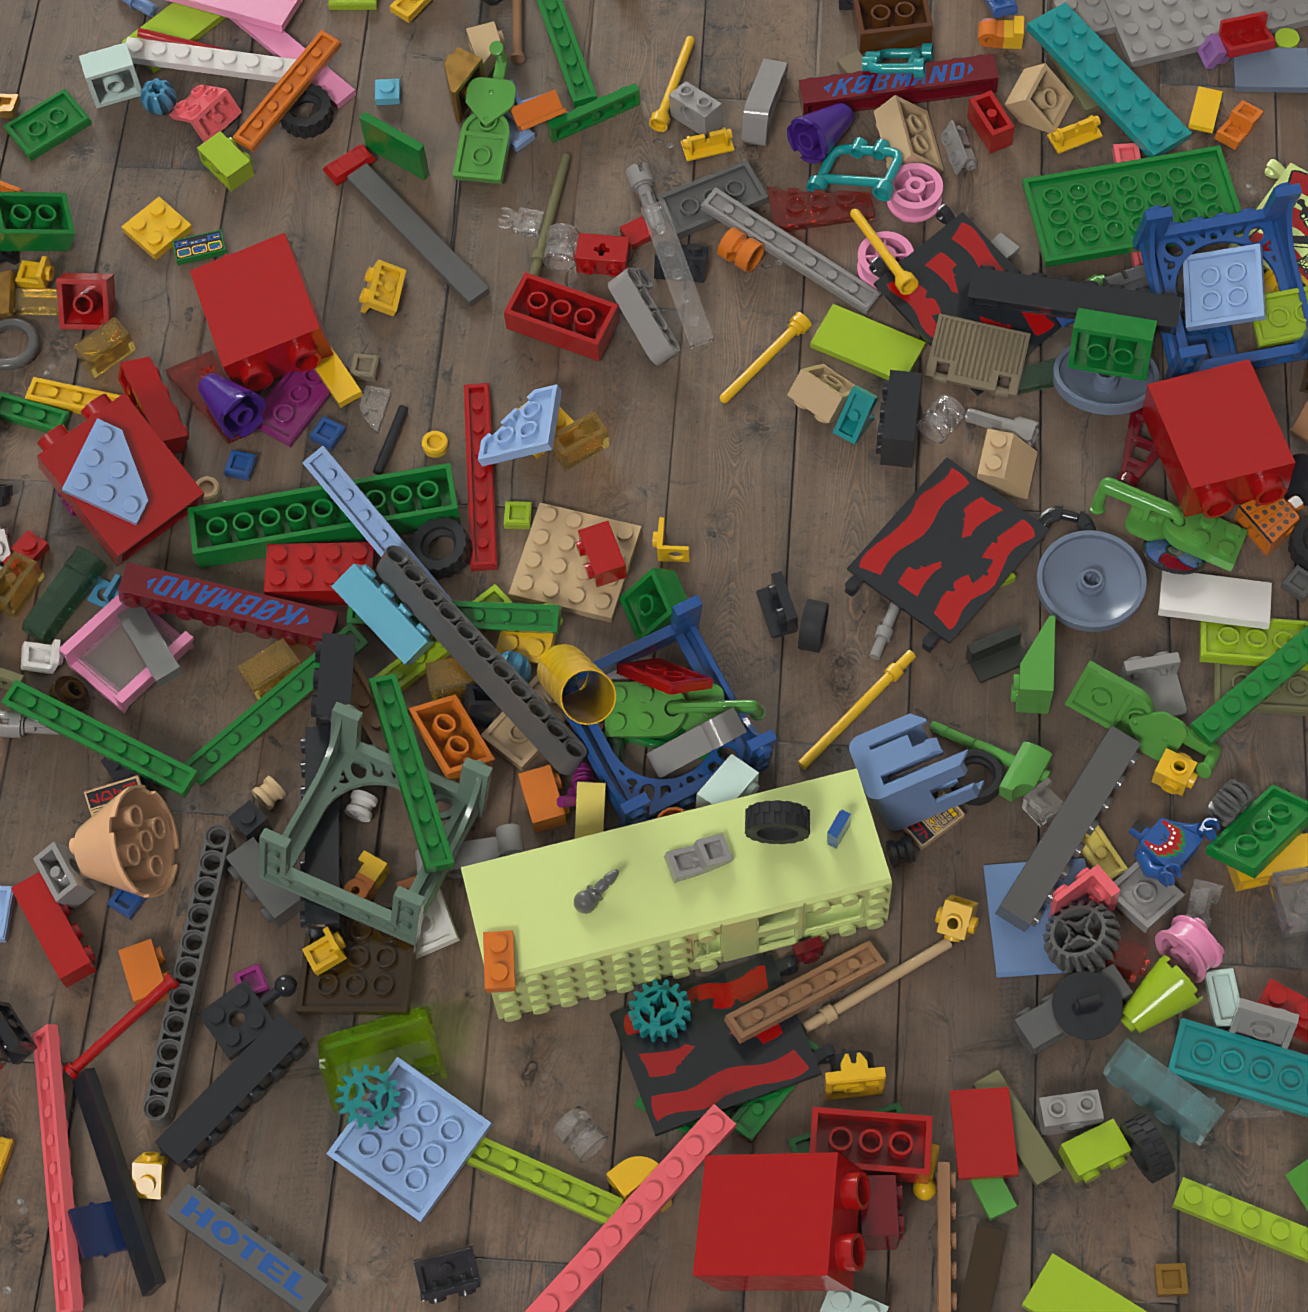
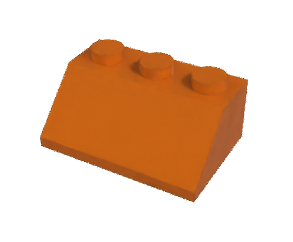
(450, 735)

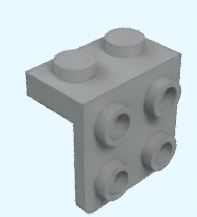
(1158, 679)

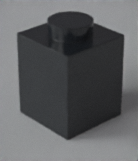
(478, 705)
(249, 821)

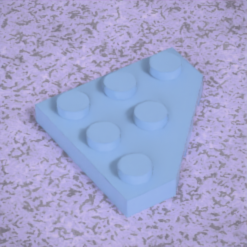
(524, 430)
(107, 475)

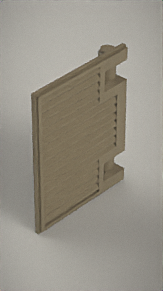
(977, 355)

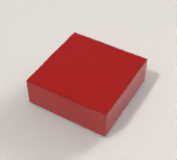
(636, 231)

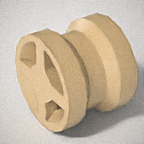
(268, 793)

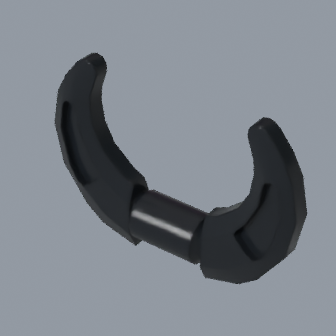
(1054, 514)

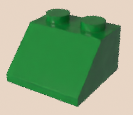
(651, 601)

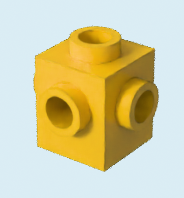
(1175, 772)
(957, 918)

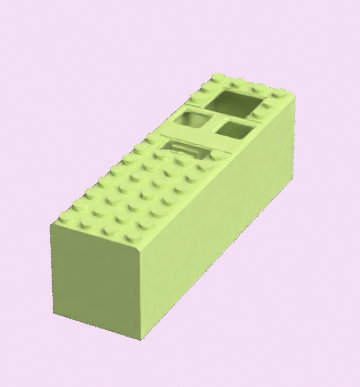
(668, 928)

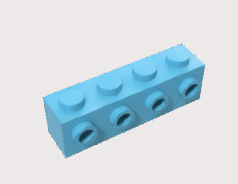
(383, 614)

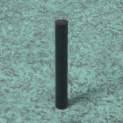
(390, 440)

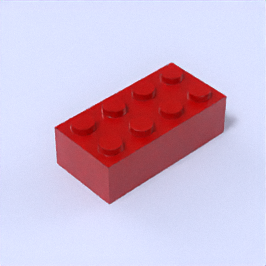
(562, 316)
(309, 570)
(876, 1141)

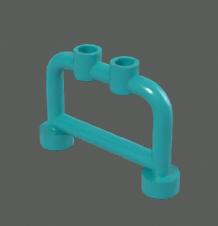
(916, 63)
(882, 188)

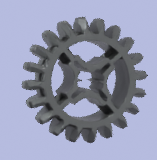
(1081, 946)

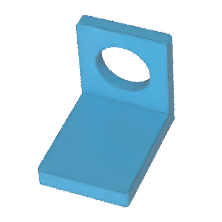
(109, 594)

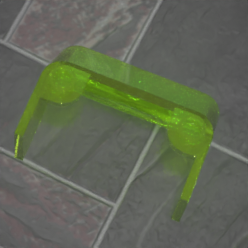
(380, 1043)

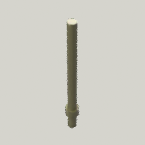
(538, 253)

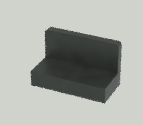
(996, 654)

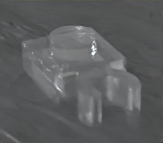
(525, 222)

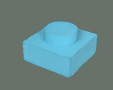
(387, 91)

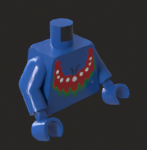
(1169, 846)

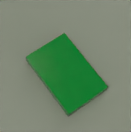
(47, 124)
(394, 145)

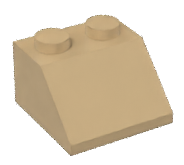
(1039, 99)
(821, 392)
(1007, 464)

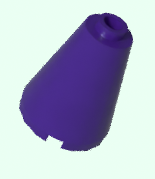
(819, 131)
(232, 405)

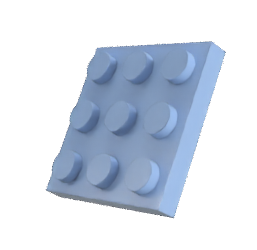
(1224, 287)

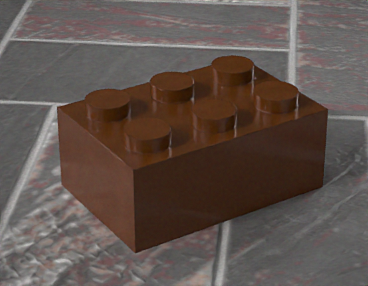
(891, 24)

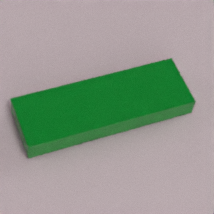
(31, 413)

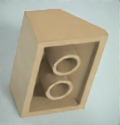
(909, 131)

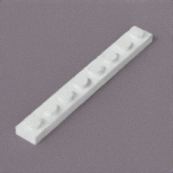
(208, 60)

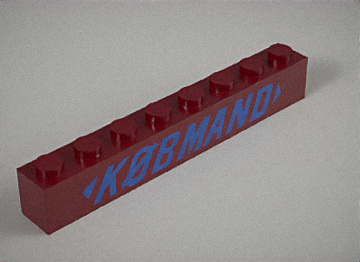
(870, 90)
(225, 606)

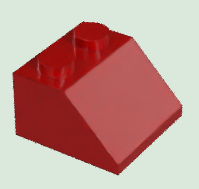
(85, 300)

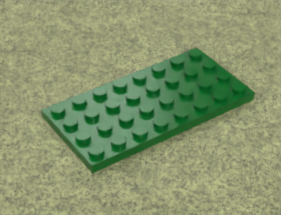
(1099, 207)

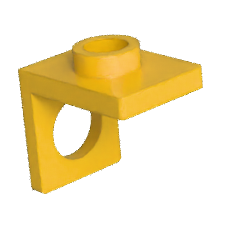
(663, 550)

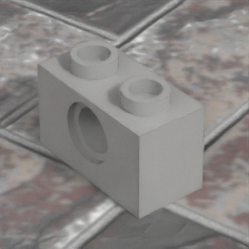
(696, 109)
(63, 875)
(1069, 1112)

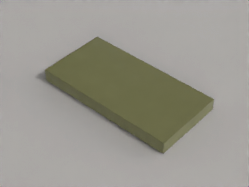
(1287, 700)

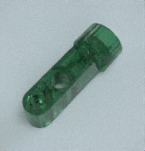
(64, 595)

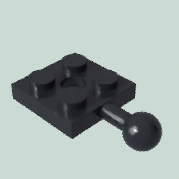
(243, 1000)

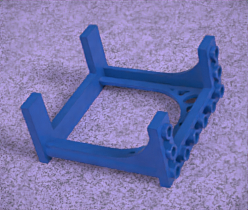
(1276, 223)
(751, 747)

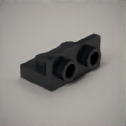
(778, 607)
(13, 1035)

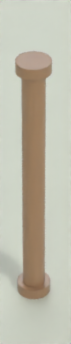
(517, 55)

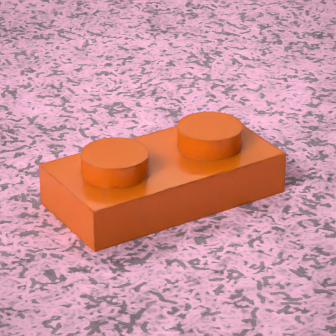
(499, 961)

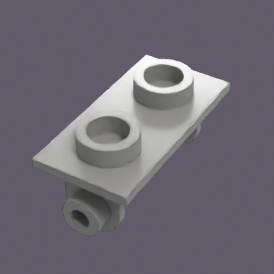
(957, 149)

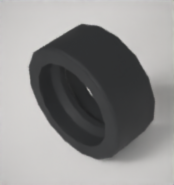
(813, 625)
(987, 760)

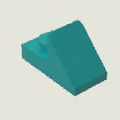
(856, 415)

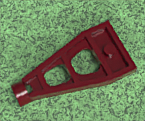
(1132, 469)

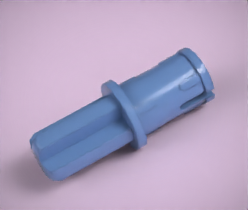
(144, 6)

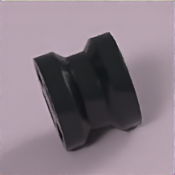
(900, 851)

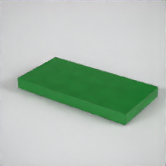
(1261, 831)

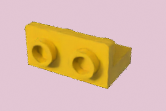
(382, 288)

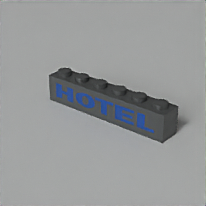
(249, 1251)

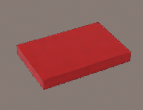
(664, 676)
(983, 1133)

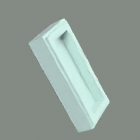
(1222, 996)

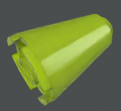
(1159, 997)

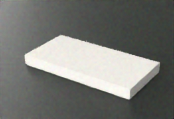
(1215, 599)

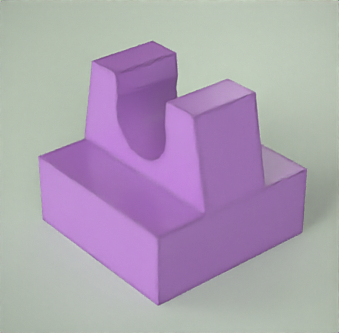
(1212, 52)

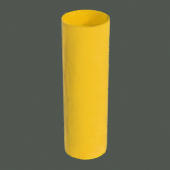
(589, 703)

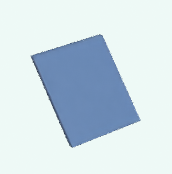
(1014, 950)

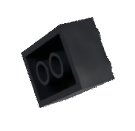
(898, 418)
(334, 676)

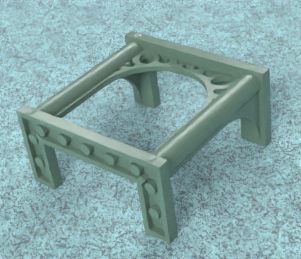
(281, 852)

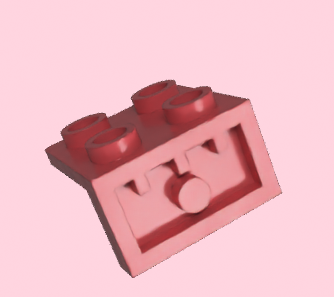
(207, 109)
(1089, 883)

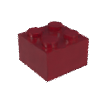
(880, 1221)

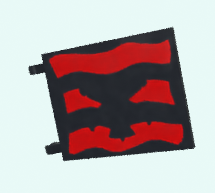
(944, 275)
(946, 552)
(706, 1061)

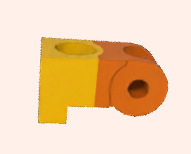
(1001, 33)
(369, 877)

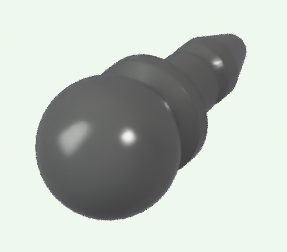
(586, 900)

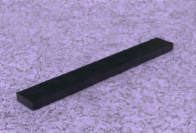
(119, 1182)

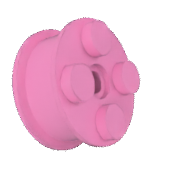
(916, 193)
(895, 243)
(1190, 947)

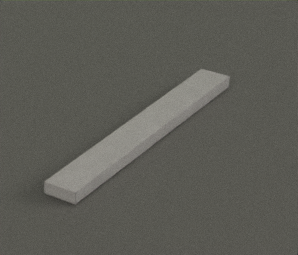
(792, 251)

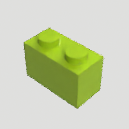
(226, 160)
(1095, 1151)

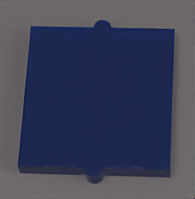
(97, 1230)

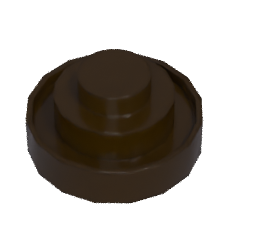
(70, 692)

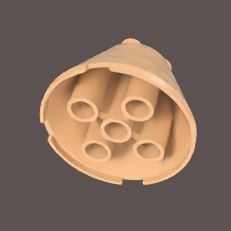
(129, 844)

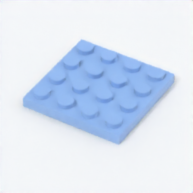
(417, 1149)

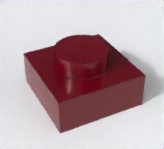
(808, 950)

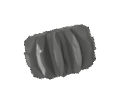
(1230, 802)

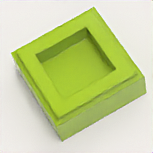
(517, 515)

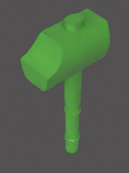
(1025, 769)

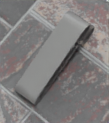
(763, 101)
(632, 295)
(696, 742)
(508, 841)

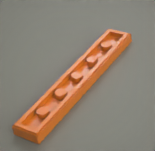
(287, 91)

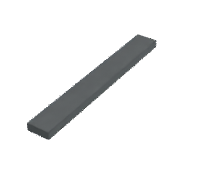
(418, 235)

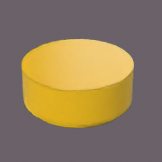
(435, 444)

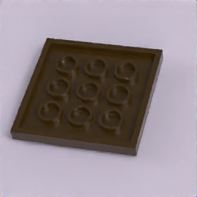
(369, 982)

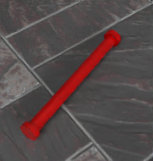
(122, 1025)

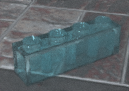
(1163, 1092)

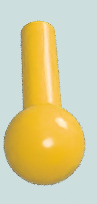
(927, 1191)

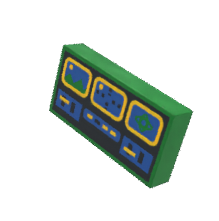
(199, 247)

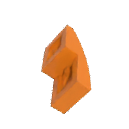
(1239, 125)

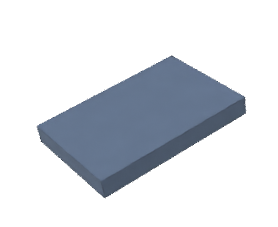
(1272, 71)

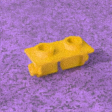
(1075, 134)
(700, 147)

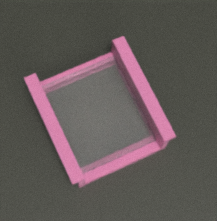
(108, 658)

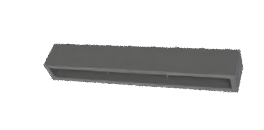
(1068, 828)

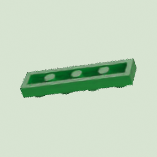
(593, 112)
(756, 1114)

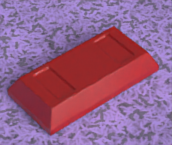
(348, 163)

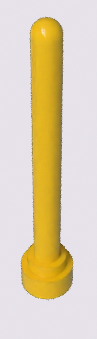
(660, 119)
(904, 280)
(798, 325)

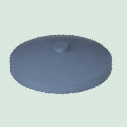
(1100, 392)
(1091, 581)

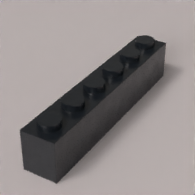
(232, 1093)

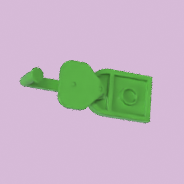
(485, 148)
(1157, 519)
(643, 710)
(1131, 710)

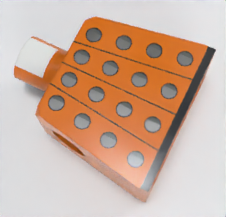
(1269, 523)

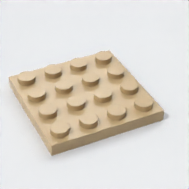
(556, 573)

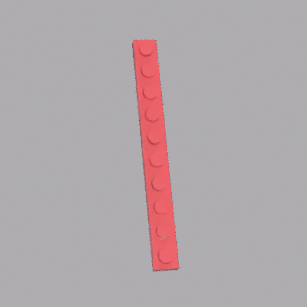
(57, 1169)
(635, 1213)

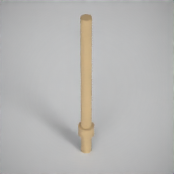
(829, 1012)

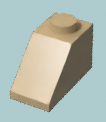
(479, 42)

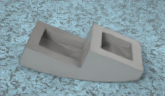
(699, 858)

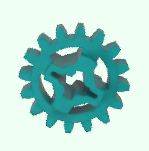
(668, 1018)
(362, 1084)

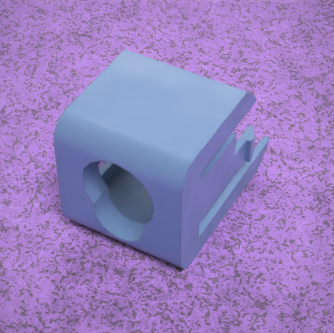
(909, 796)

